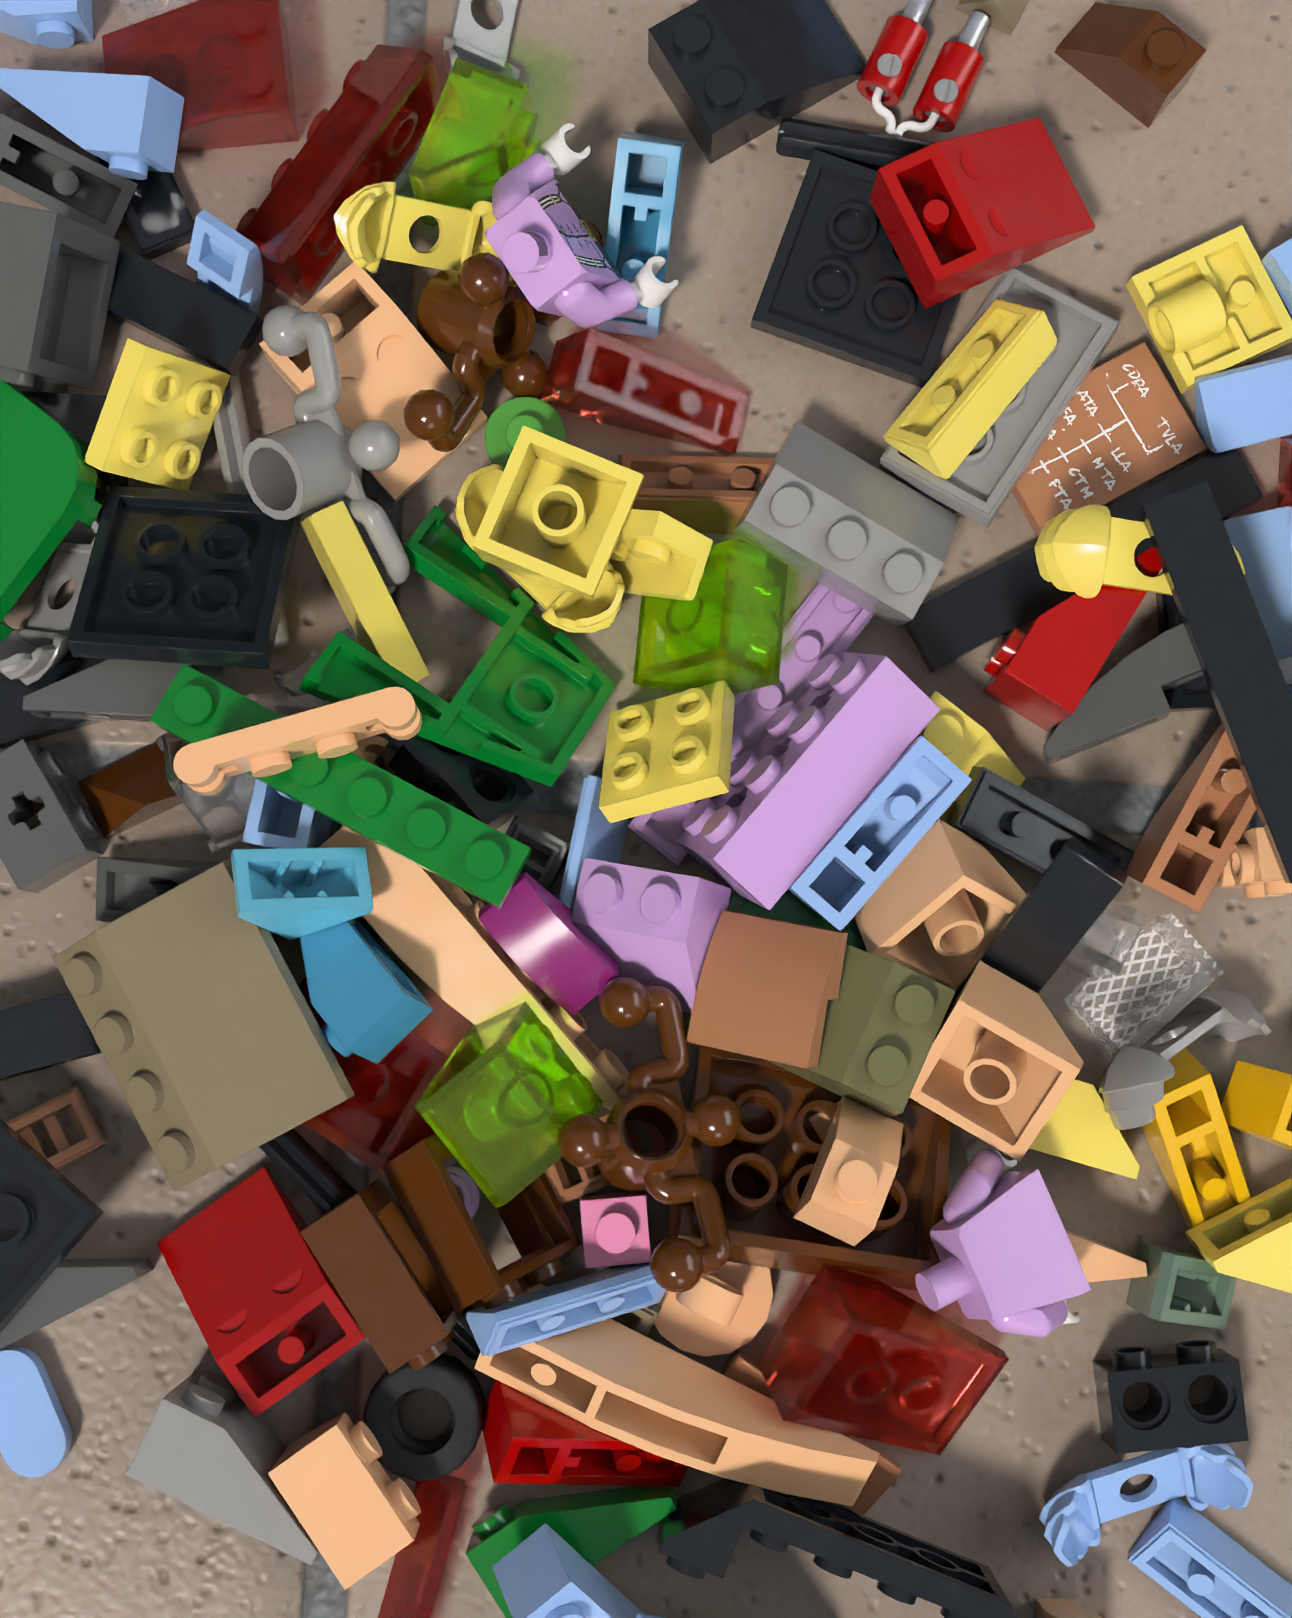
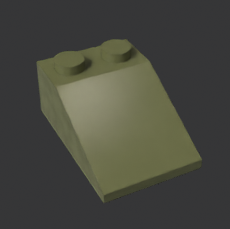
(877, 1032)

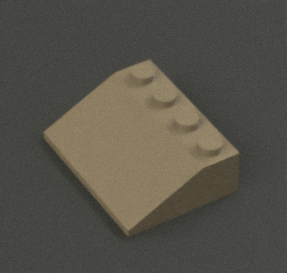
(202, 1026)

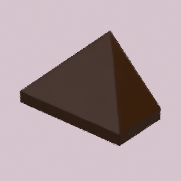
(129, 791)

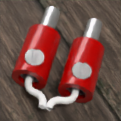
(947, 83)

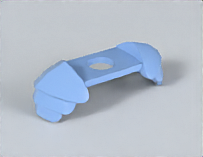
(1201, 1473)

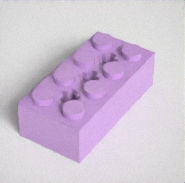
(806, 774)

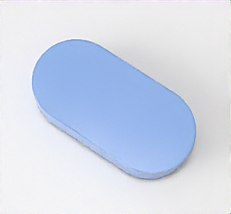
(32, 1421)

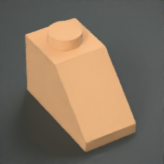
(852, 1173)

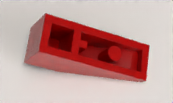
(543, 1446)

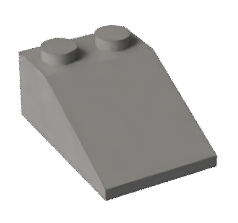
(218, 1461)

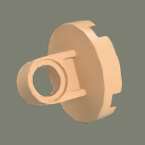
(719, 1311)

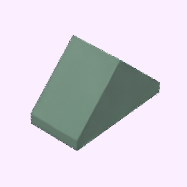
(1180, 1288)

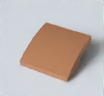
(767, 988)

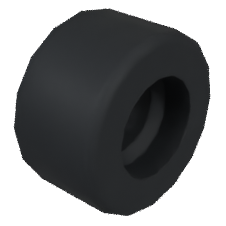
(436, 1457)

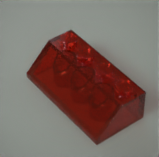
(353, 145)

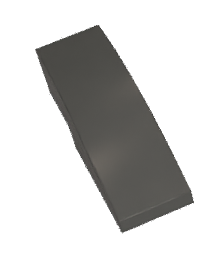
(1127, 695)

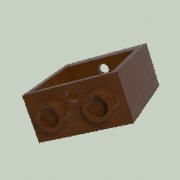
(452, 1241)
(384, 1277)

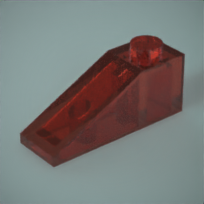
(643, 392)

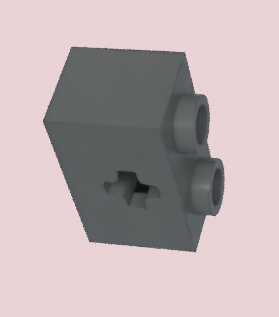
(67, 831)

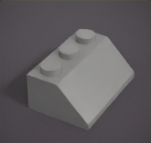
(849, 526)

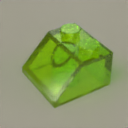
(473, 138)
(724, 632)
(505, 1101)

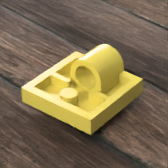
(1211, 308)
(156, 416)
(668, 752)

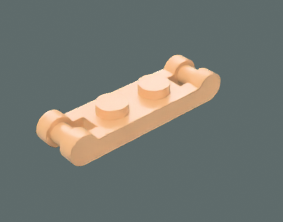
(271, 745)

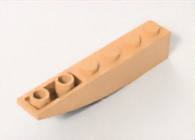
(449, 948)
(680, 1411)

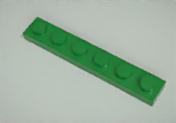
(357, 794)

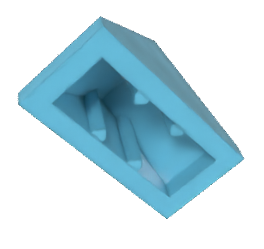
(301, 888)

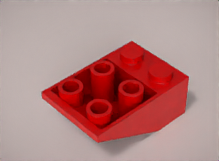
(977, 207)
(259, 1292)

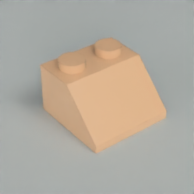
(940, 906)
(998, 1063)
(346, 1497)

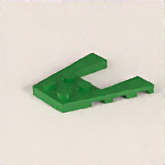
(522, 700)

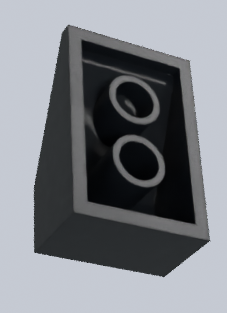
(748, 65)

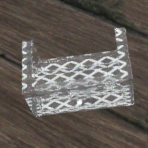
(1152, 987)

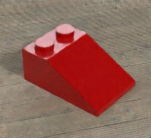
(1057, 657)

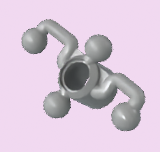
(319, 456)

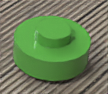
(508, 419)

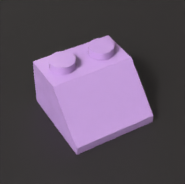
(650, 922)

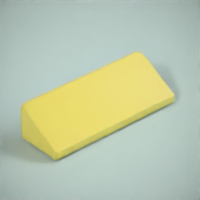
(973, 387)
(361, 589)

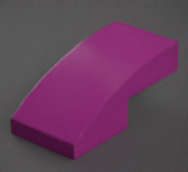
(547, 946)

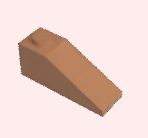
(1196, 827)

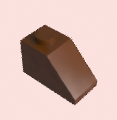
(1132, 57)

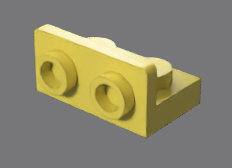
(660, 556)

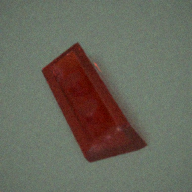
(421, 1564)

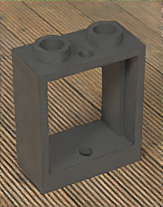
(52, 298)

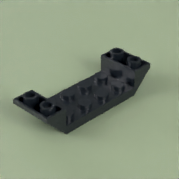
(710, 1520)

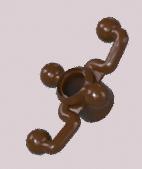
(486, 329)
(657, 1099)

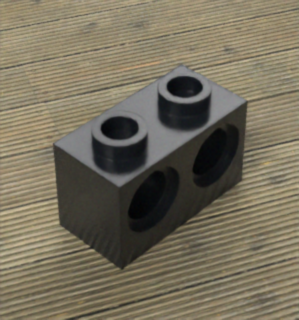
(456, 778)
(1168, 1416)

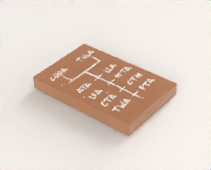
(1109, 440)

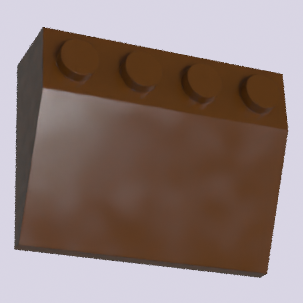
(772, 1159)

